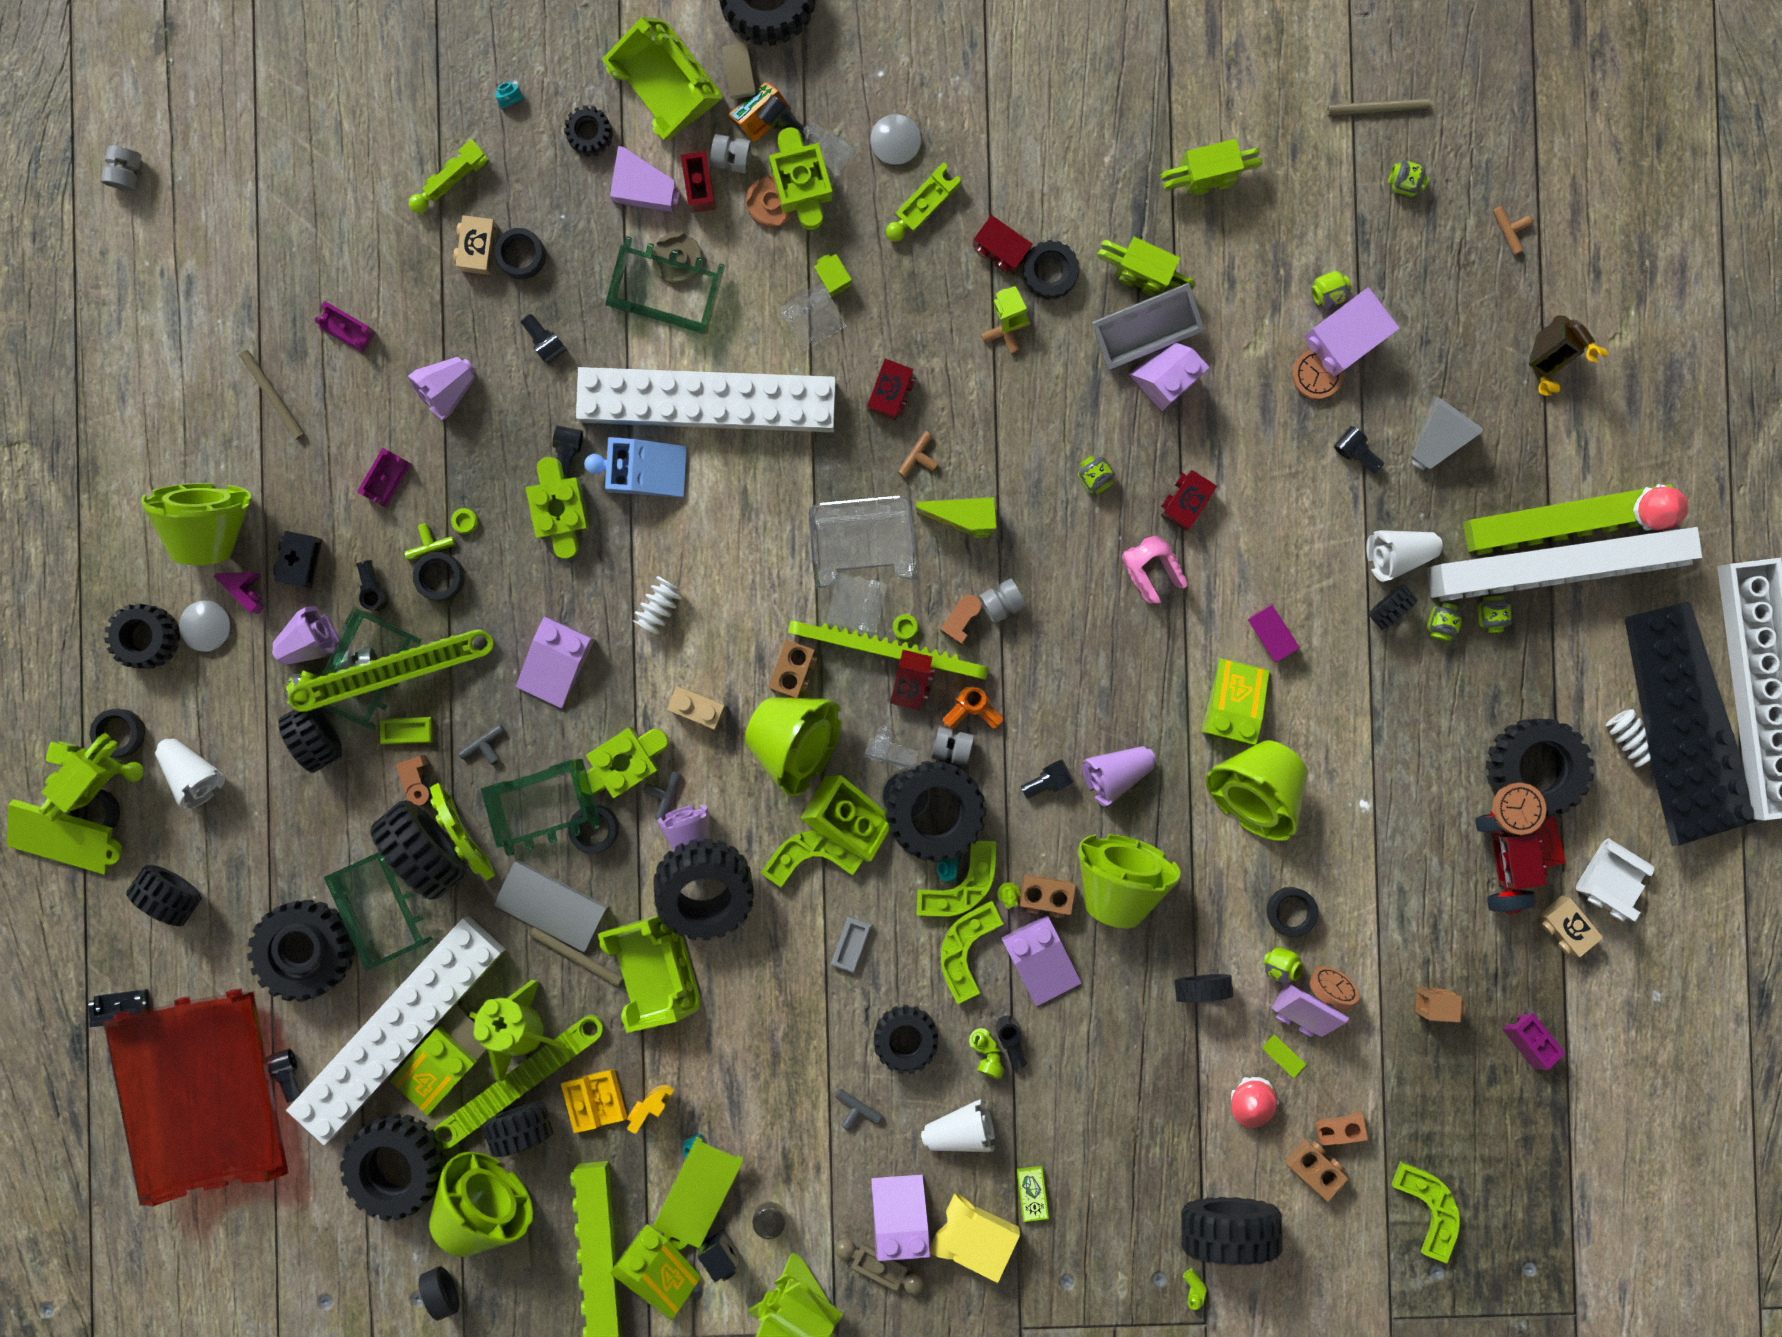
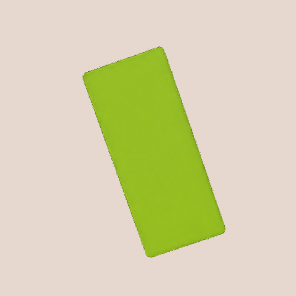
(1283, 1056)

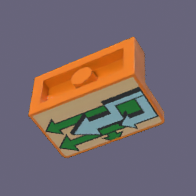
(746, 112)

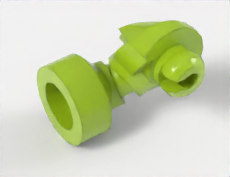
(984, 1043)

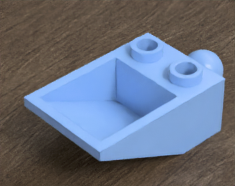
(647, 469)

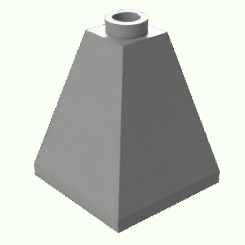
(1442, 434)

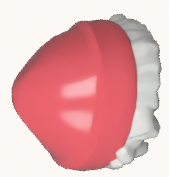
(1660, 508)
(1253, 1102)

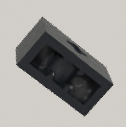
(301, 572)
(719, 1256)

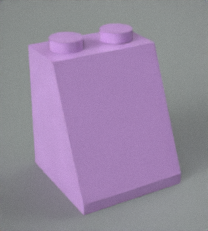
(1351, 332)
(1168, 373)

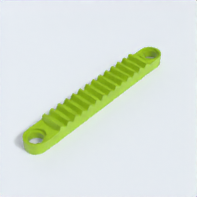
(884, 648)
(390, 670)
(518, 1081)

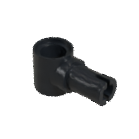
(777, 115)
(546, 342)
(567, 443)
(1354, 446)
(369, 586)
(1053, 777)
(1011, 1042)
(282, 1069)

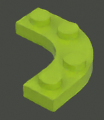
(803, 846)
(466, 847)
(969, 892)
(956, 947)
(1442, 1207)

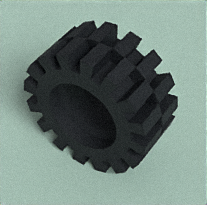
(581, 117)
(1392, 607)

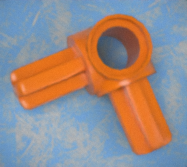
(981, 708)

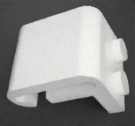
(1615, 880)

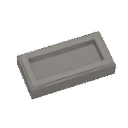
(851, 944)

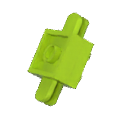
(1211, 167)
(800, 178)
(1144, 266)
(557, 507)
(625, 760)
(79, 778)

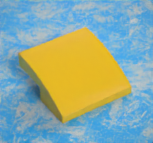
(594, 1100)

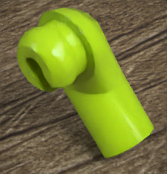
(1197, 1290)

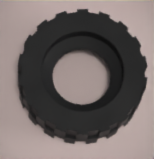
(1050, 250)
(1203, 988)

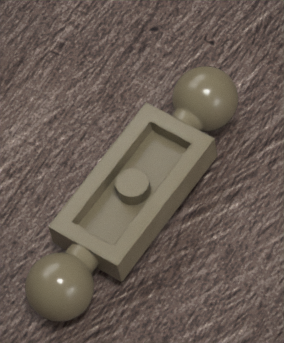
(887, 1272)

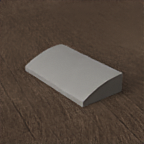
(1148, 326)
(550, 905)

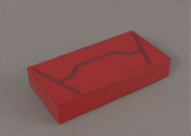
(1553, 849)

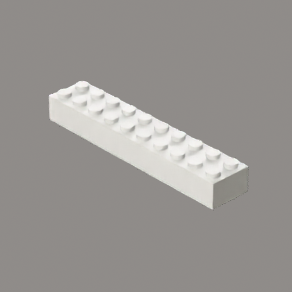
(706, 399)
(1564, 564)
(1754, 639)
(396, 1030)

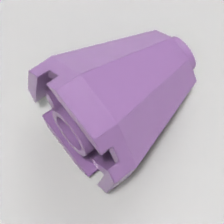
(443, 384)
(305, 638)

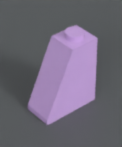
(642, 184)

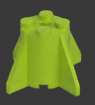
(510, 1028)
(796, 1305)

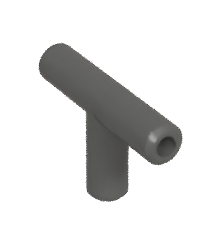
(483, 744)
(666, 795)
(857, 1109)

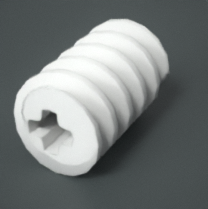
(658, 606)
(1633, 734)

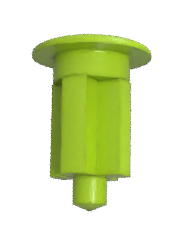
(1009, 894)

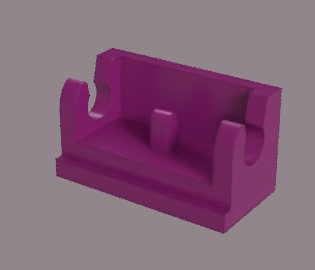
(344, 327)
(384, 477)
(1273, 633)
(1534, 1041)

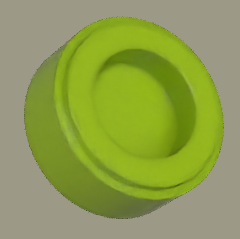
(464, 521)
(905, 627)

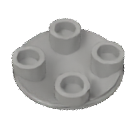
(895, 139)
(204, 626)

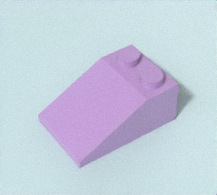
(554, 662)
(1041, 960)
(1307, 1011)
(900, 1217)

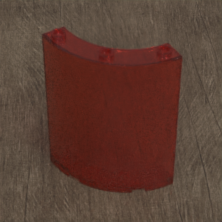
(195, 1096)

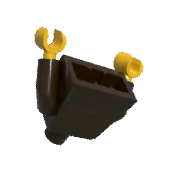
(1557, 347)

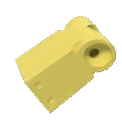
(975, 1238)

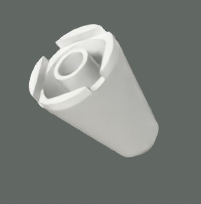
(1401, 551)
(187, 773)
(962, 1130)

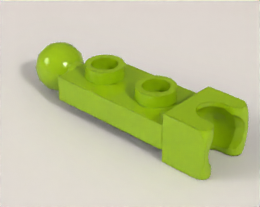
(454, 170)
(922, 203)
(57, 751)

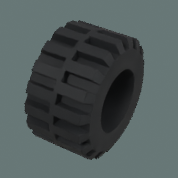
(121, 636)
(310, 738)
(163, 895)
(905, 1061)
(517, 1129)

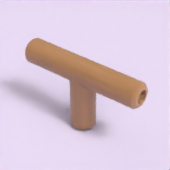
(1510, 229)
(1009, 337)
(917, 455)

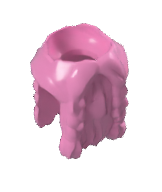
(1136, 557)

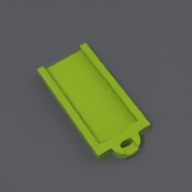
(63, 840)
(697, 1195)

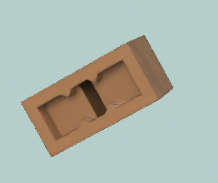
(786, 667)
(1048, 888)
(1439, 1004)
(1314, 1172)

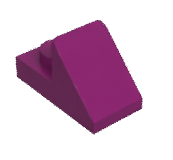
(238, 586)

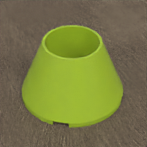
(197, 520)
(793, 739)
(1261, 789)
(1123, 878)
(478, 1206)

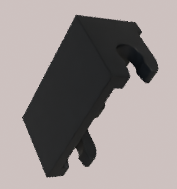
(106, 1005)

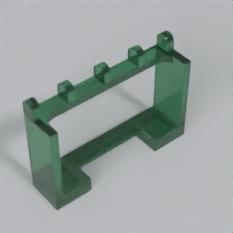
(631, 307)
(350, 628)
(496, 816)
(364, 948)

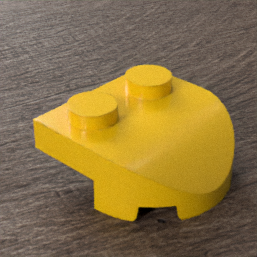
(653, 1103)

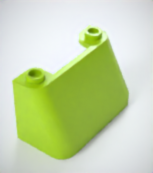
(663, 75)
(654, 973)

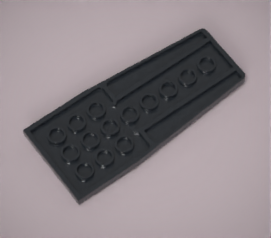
(1686, 727)

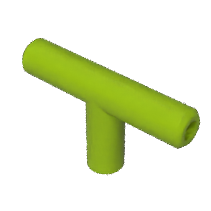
(428, 544)

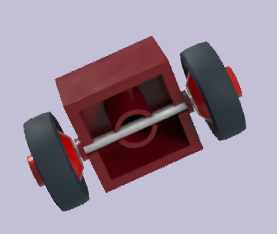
(1517, 866)

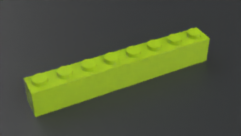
(1552, 521)
(596, 1249)

